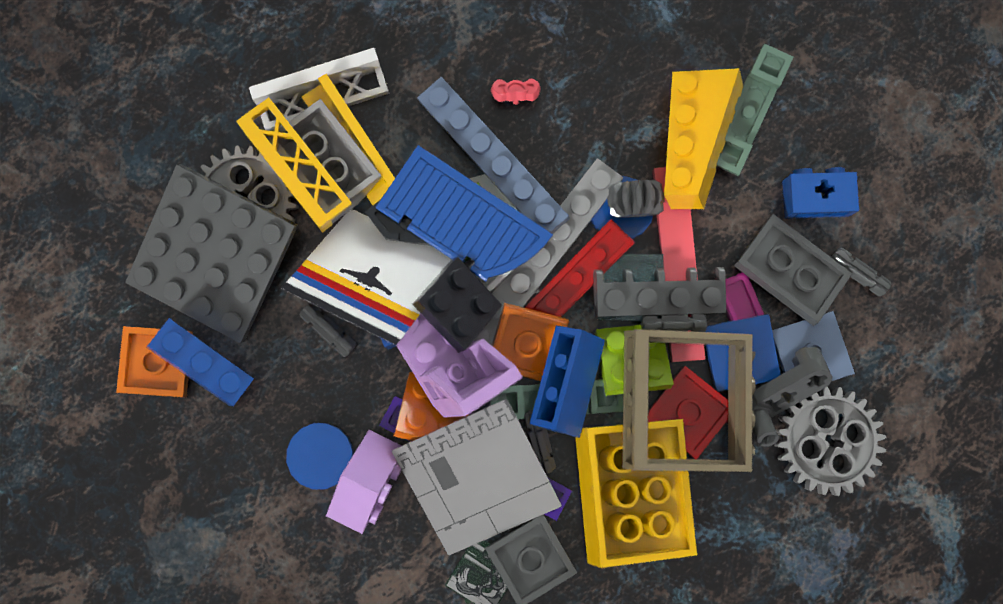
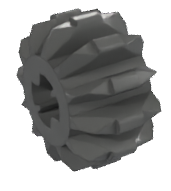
(636, 198)

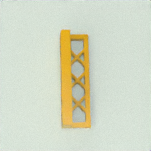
(332, 99)
(290, 177)

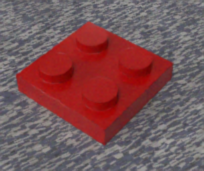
(699, 406)

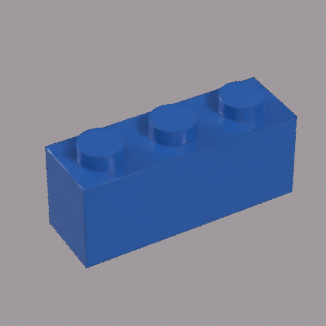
(200, 362)
(567, 381)

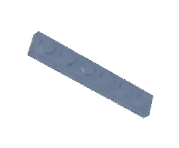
(492, 156)

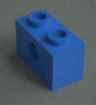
(803, 202)

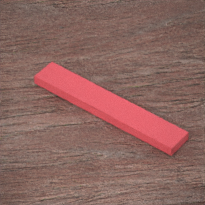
(678, 254)

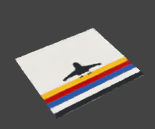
(367, 277)

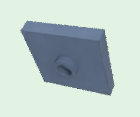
(823, 335)

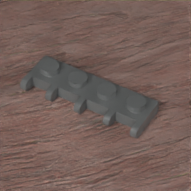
(659, 296)

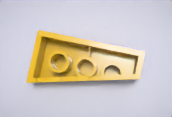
(698, 123)

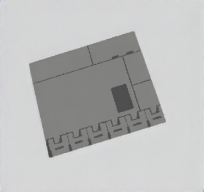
(477, 477)

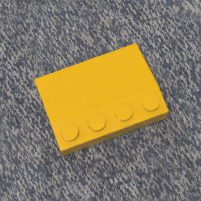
(634, 512)

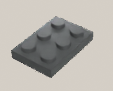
(793, 270)

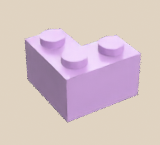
(365, 483)

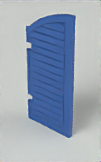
(461, 217)

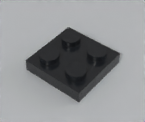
(457, 305)

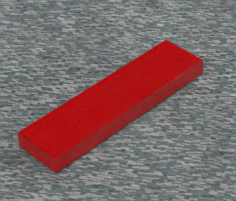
(577, 275)

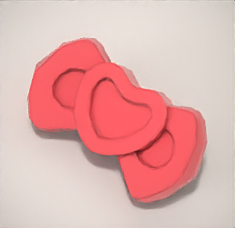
(515, 90)

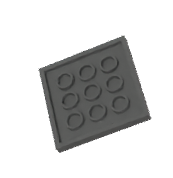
(211, 253)

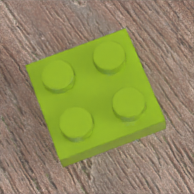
(613, 362)

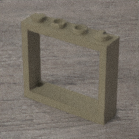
(635, 401)

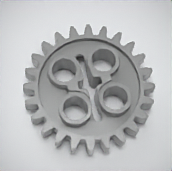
(225, 173)
(857, 454)

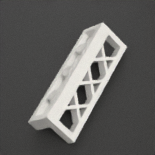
(303, 81)

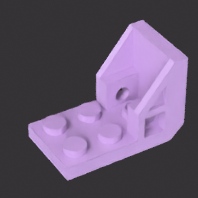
(451, 379)

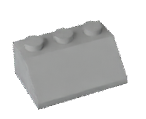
(335, 152)

